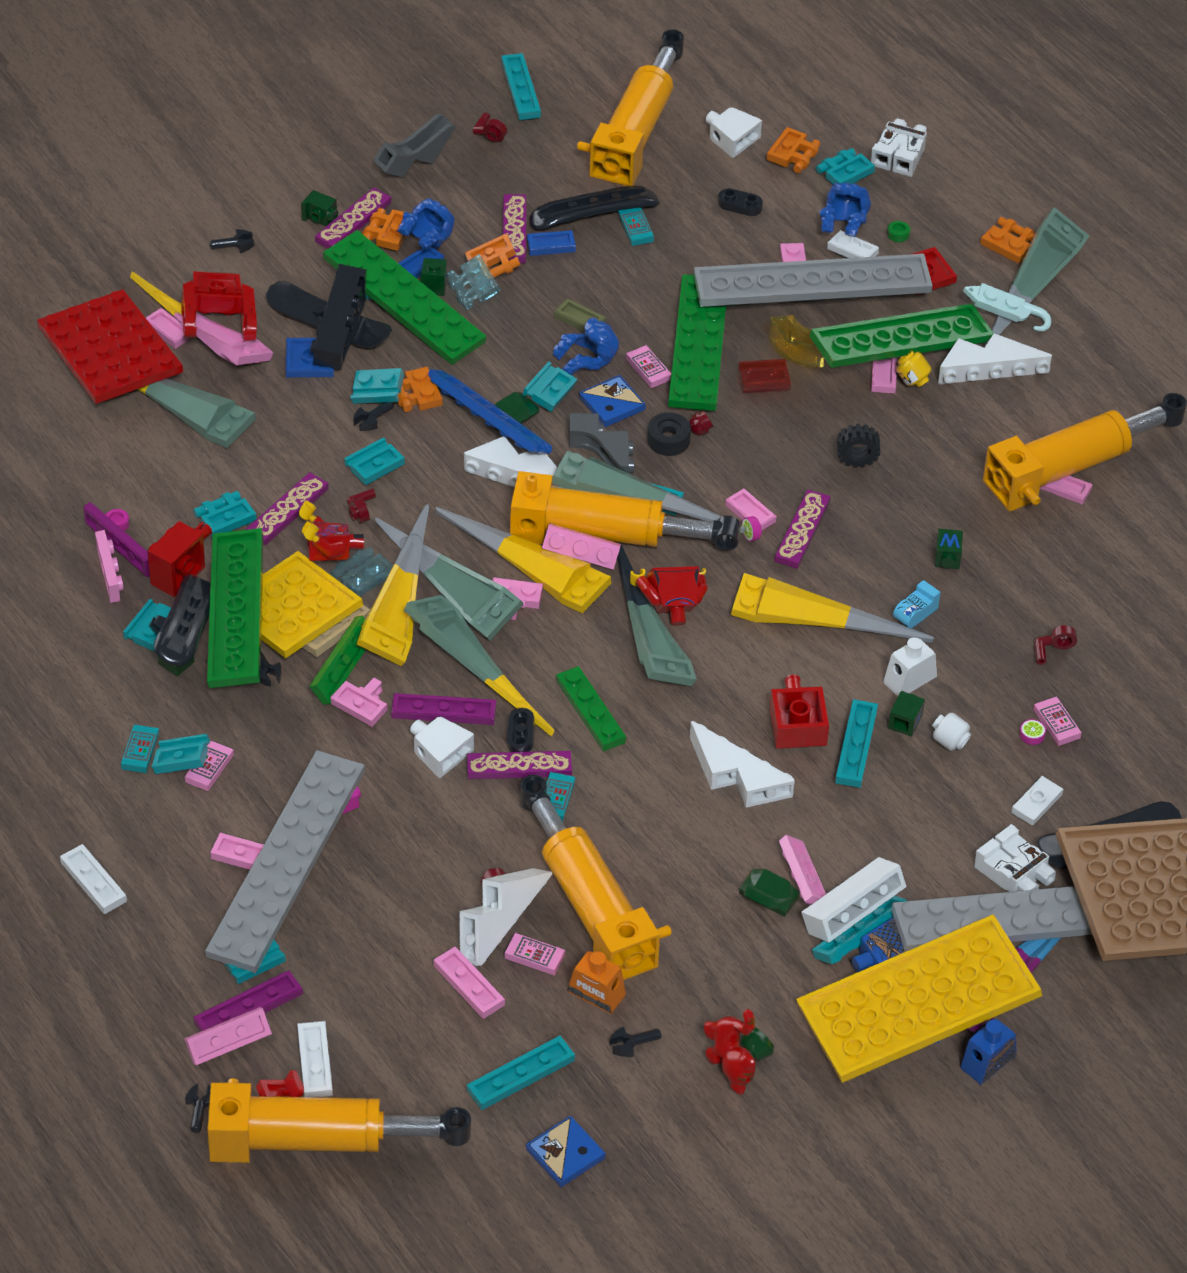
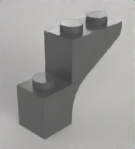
(422, 145)
(609, 445)

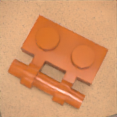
(787, 148)
(387, 235)
(1007, 244)
(494, 252)
(422, 389)

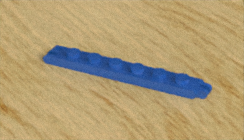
(492, 414)

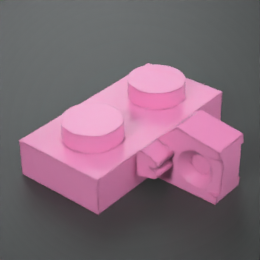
(527, 592)
(361, 702)

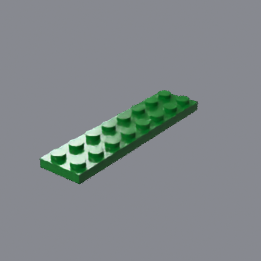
(408, 298)
(900, 334)
(696, 351)
(235, 608)

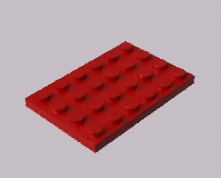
(109, 346)

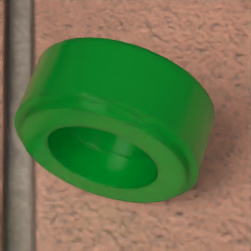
(898, 231)

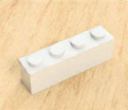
(853, 899)

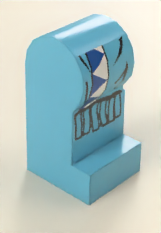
(917, 605)

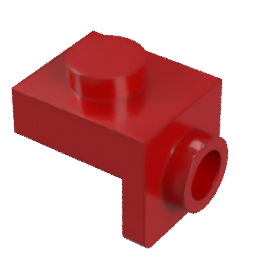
(290, 1087)

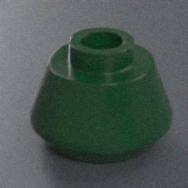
(757, 1044)

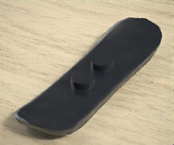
(591, 204)
(309, 310)
(185, 622)
(1153, 812)

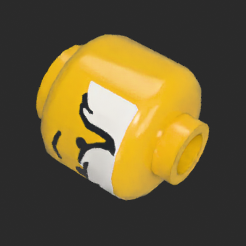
(913, 369)

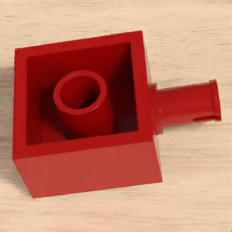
(177, 554)
(798, 715)

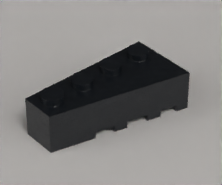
(340, 317)

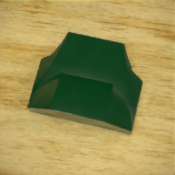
(518, 407)
(770, 891)

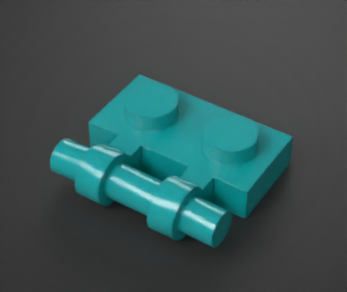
(851, 167)
(226, 512)

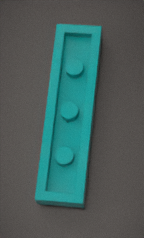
(521, 86)
(856, 743)
(833, 951)
(520, 1072)

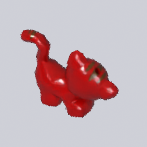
(736, 1061)

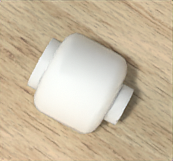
(951, 731)

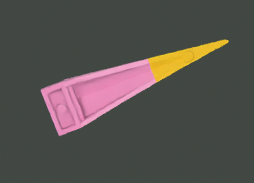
(220, 339)

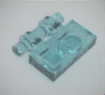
(480, 278)
(368, 573)

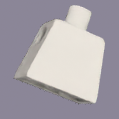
(733, 130)
(910, 667)
(441, 744)

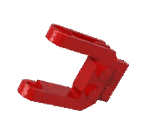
(218, 294)

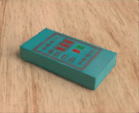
(636, 226)
(140, 748)
(560, 791)

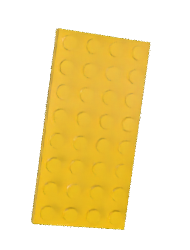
(918, 998)

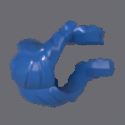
(846, 203)
(428, 222)
(598, 338)

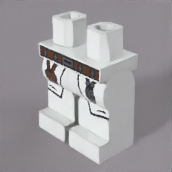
(900, 146)
(1014, 862)

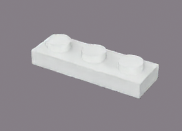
(93, 879)
(315, 1059)

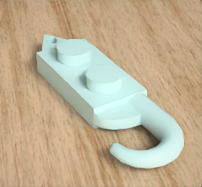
(1006, 305)

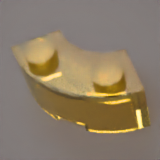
(794, 342)

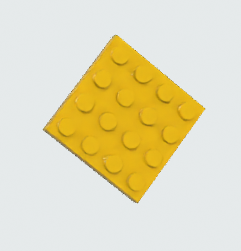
(301, 603)

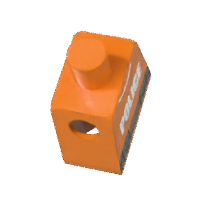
(598, 982)

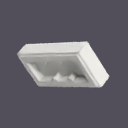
(851, 246)
(1037, 800)

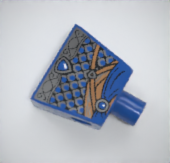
(878, 946)
(994, 1046)

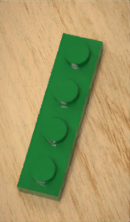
(339, 663)
(591, 708)

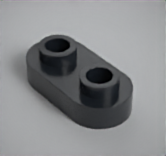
(740, 202)
(521, 736)

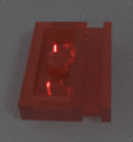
(764, 375)

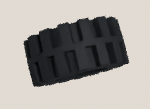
(858, 455)

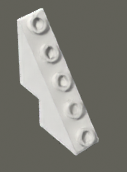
(997, 360)
(501, 462)
(731, 765)
(503, 903)

